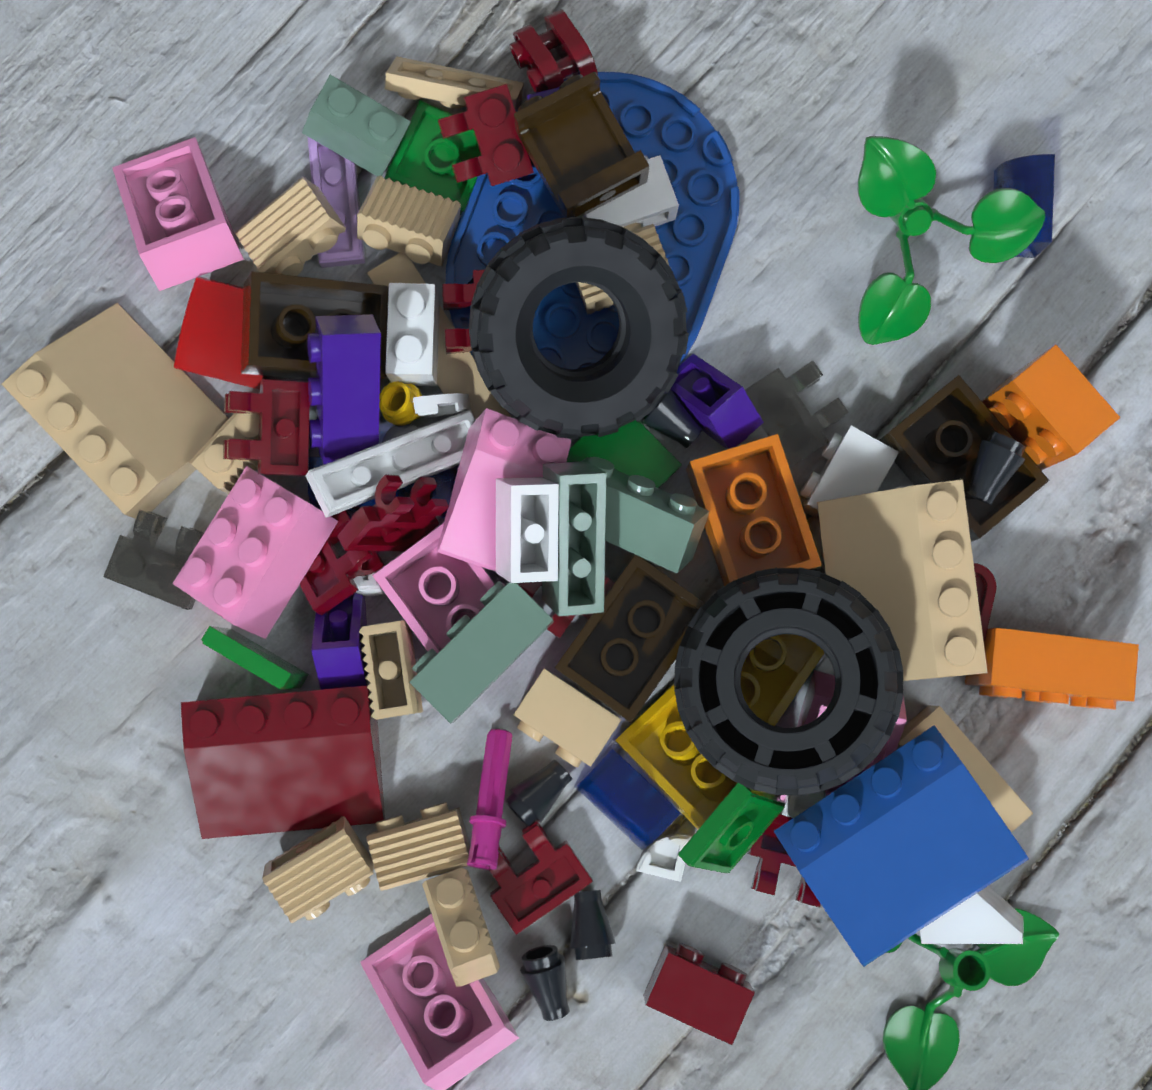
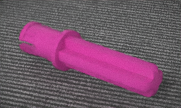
(488, 818)

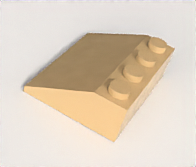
(118, 408)
(916, 566)

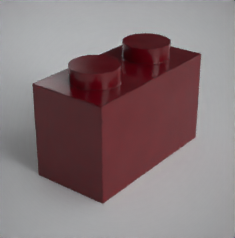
(699, 992)

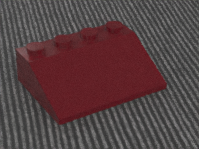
(283, 761)

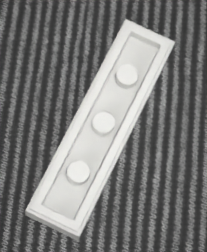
(411, 456)

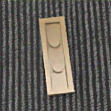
(446, 84)

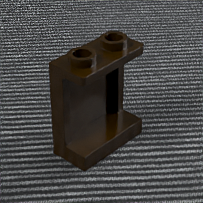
(579, 147)

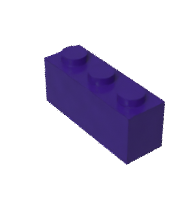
(344, 385)

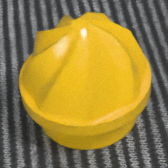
(398, 404)

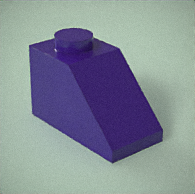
(716, 402)
(338, 646)

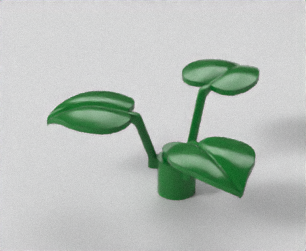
(892, 186)
(925, 1042)

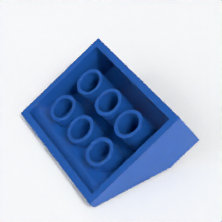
(900, 845)

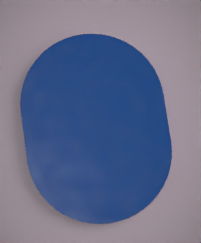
(695, 243)

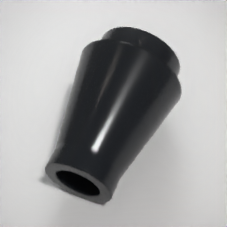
(673, 420)
(994, 466)
(538, 793)
(590, 927)
(546, 979)

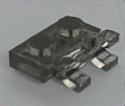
(788, 417)
(148, 568)

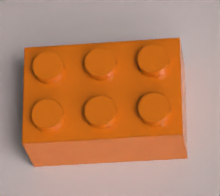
(1051, 408)
(753, 510)
(1057, 668)

